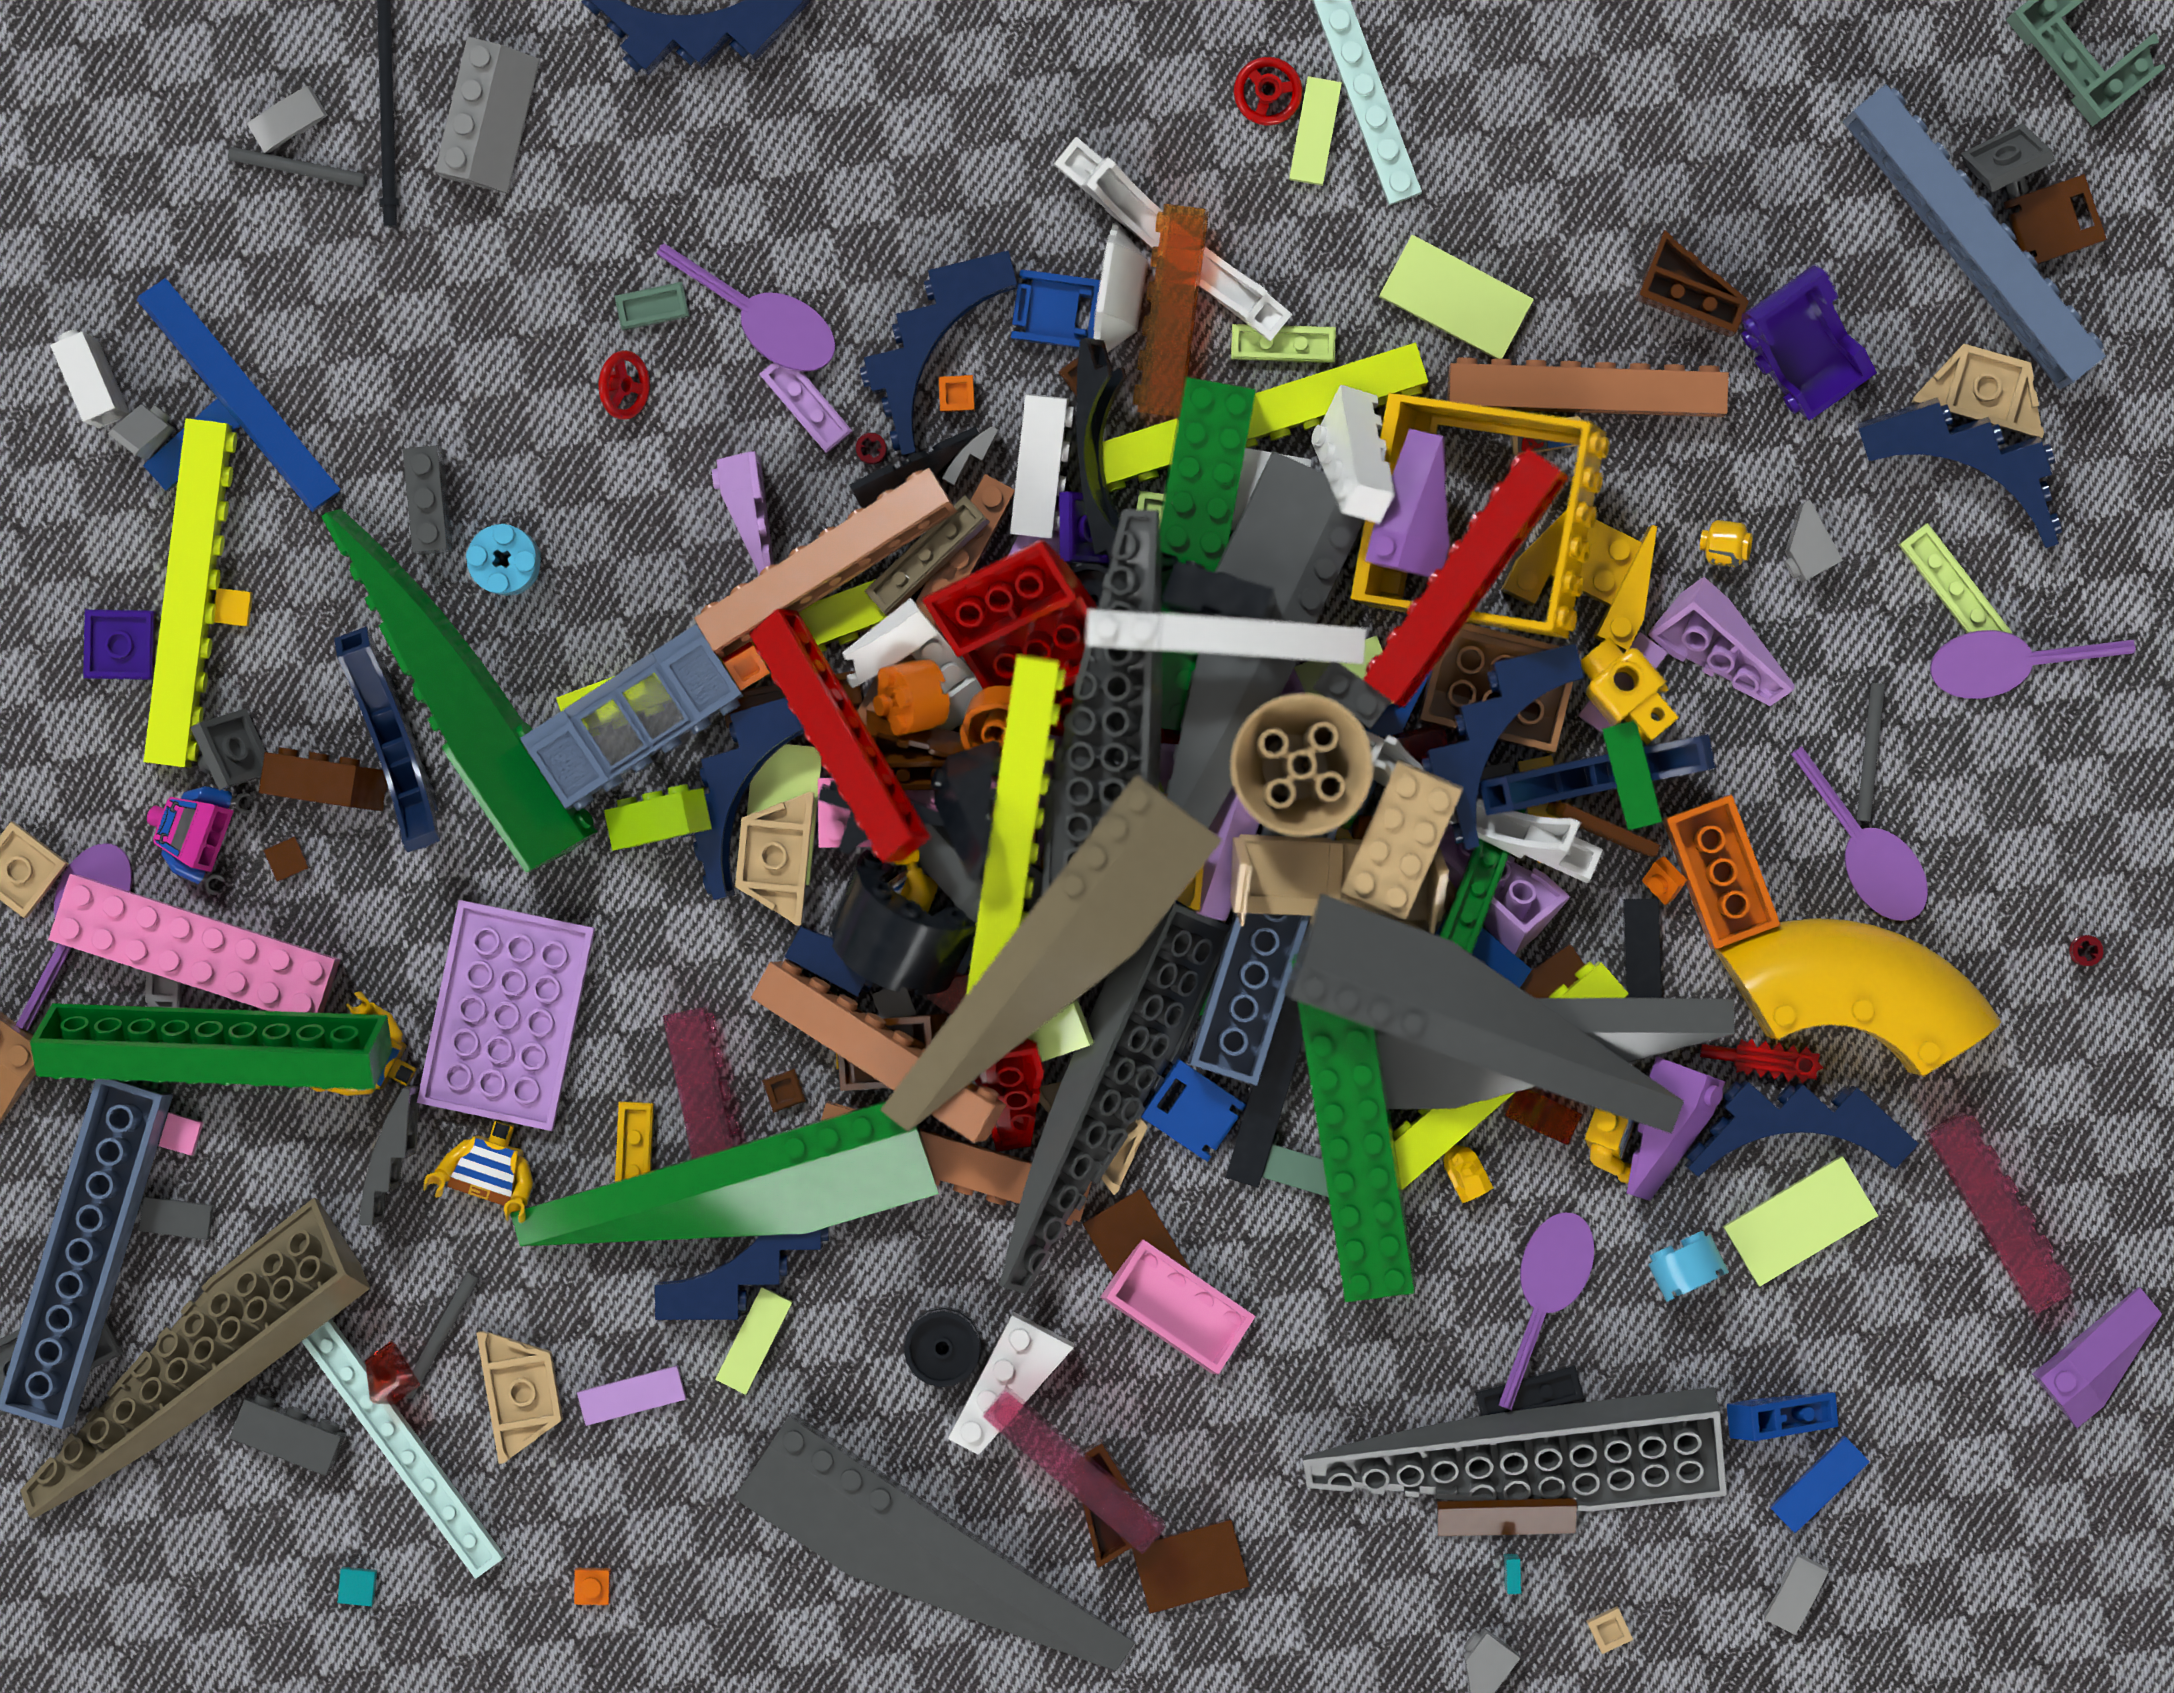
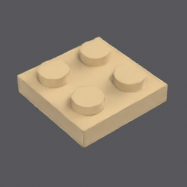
(26, 869)

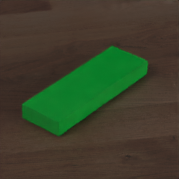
(1632, 775)

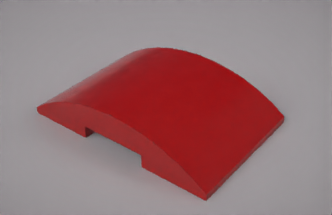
(1016, 607)

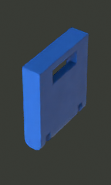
(1051, 307)
(1198, 1114)

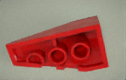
(1018, 1085)

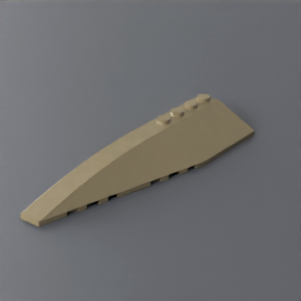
(1068, 942)
(223, 1340)

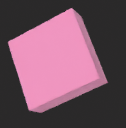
(180, 1133)

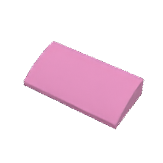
(1178, 1307)

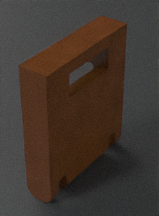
(2050, 223)

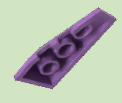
(1415, 525)
(1663, 1150)
(2093, 1364)

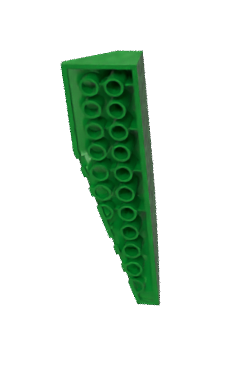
(464, 705)
(756, 1188)

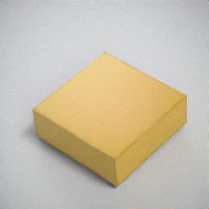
(233, 607)

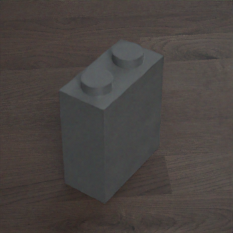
(1352, 693)

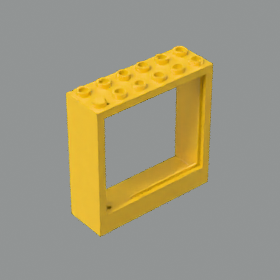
(1385, 587)

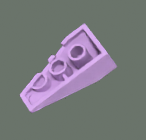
(744, 495)
(1715, 635)
(1229, 822)
(1522, 900)

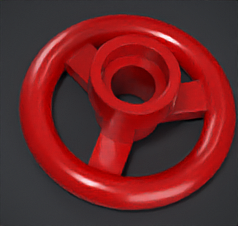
(1250, 71)
(617, 384)

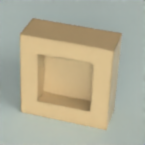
(1609, 1630)

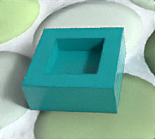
(1512, 1574)
(357, 1586)

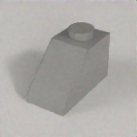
(143, 431)
(1809, 545)
(1487, 1661)

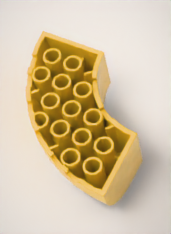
(1859, 979)

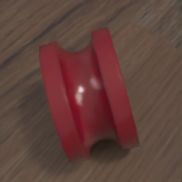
(874, 438)
(2082, 960)

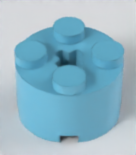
(483, 560)
(1688, 1266)

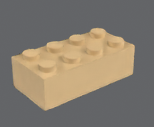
(1402, 839)

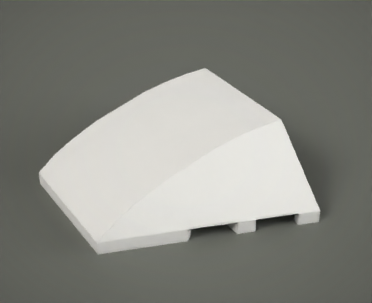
(1120, 289)

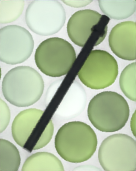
(388, 201)

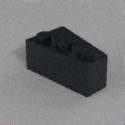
(1213, 594)

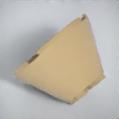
(1301, 764)

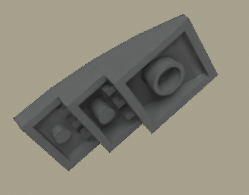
(395, 1142)

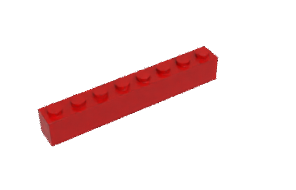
(1465, 577)
(839, 736)

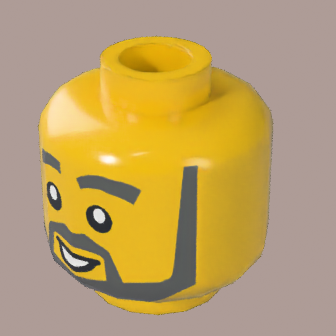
(1726, 543)

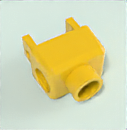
(1631, 705)

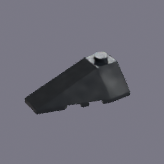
(889, 477)
(966, 802)

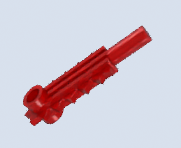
(1764, 1059)

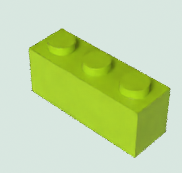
(657, 817)

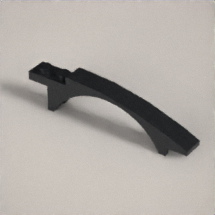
(1095, 394)
(854, 835)

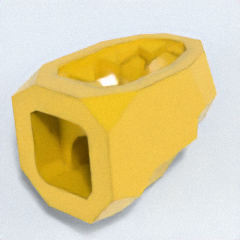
(1466, 1173)

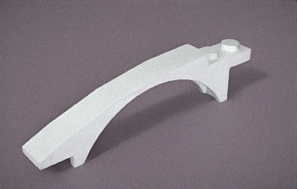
(1135, 211)
(1225, 636)
(1520, 834)

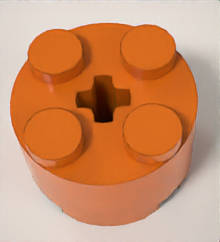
(912, 696)
(986, 717)

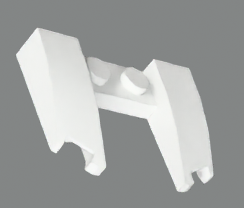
(907, 633)

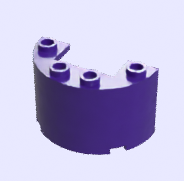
(1806, 344)

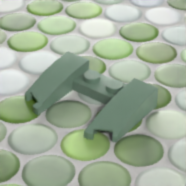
(2094, 89)

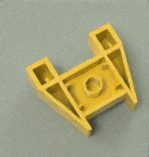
(1613, 575)

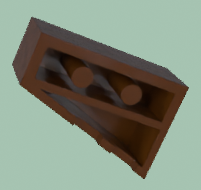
(1689, 289)
(915, 754)
(322, 781)
(1105, 1540)

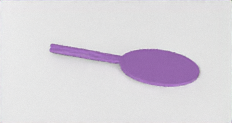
(773, 322)
(1996, 661)
(1876, 861)
(101, 863)
(1551, 1278)

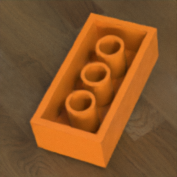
(1721, 872)

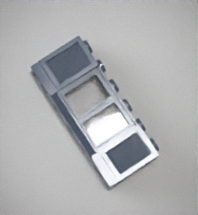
(632, 718)

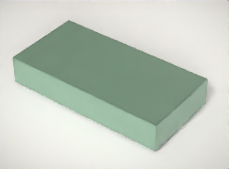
(652, 306)
(1296, 1170)

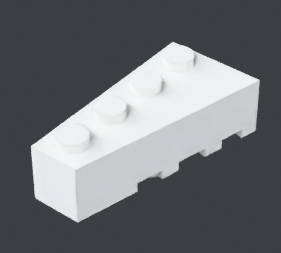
(1355, 454)
(1040, 465)
(1019, 1360)

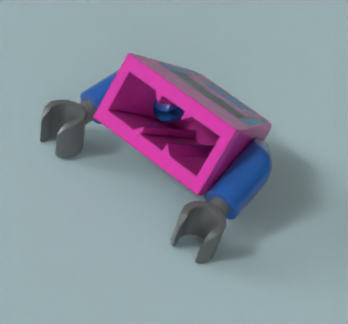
(193, 831)

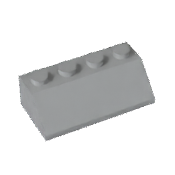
(487, 115)

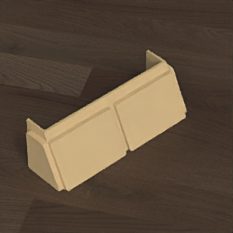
(1291, 872)

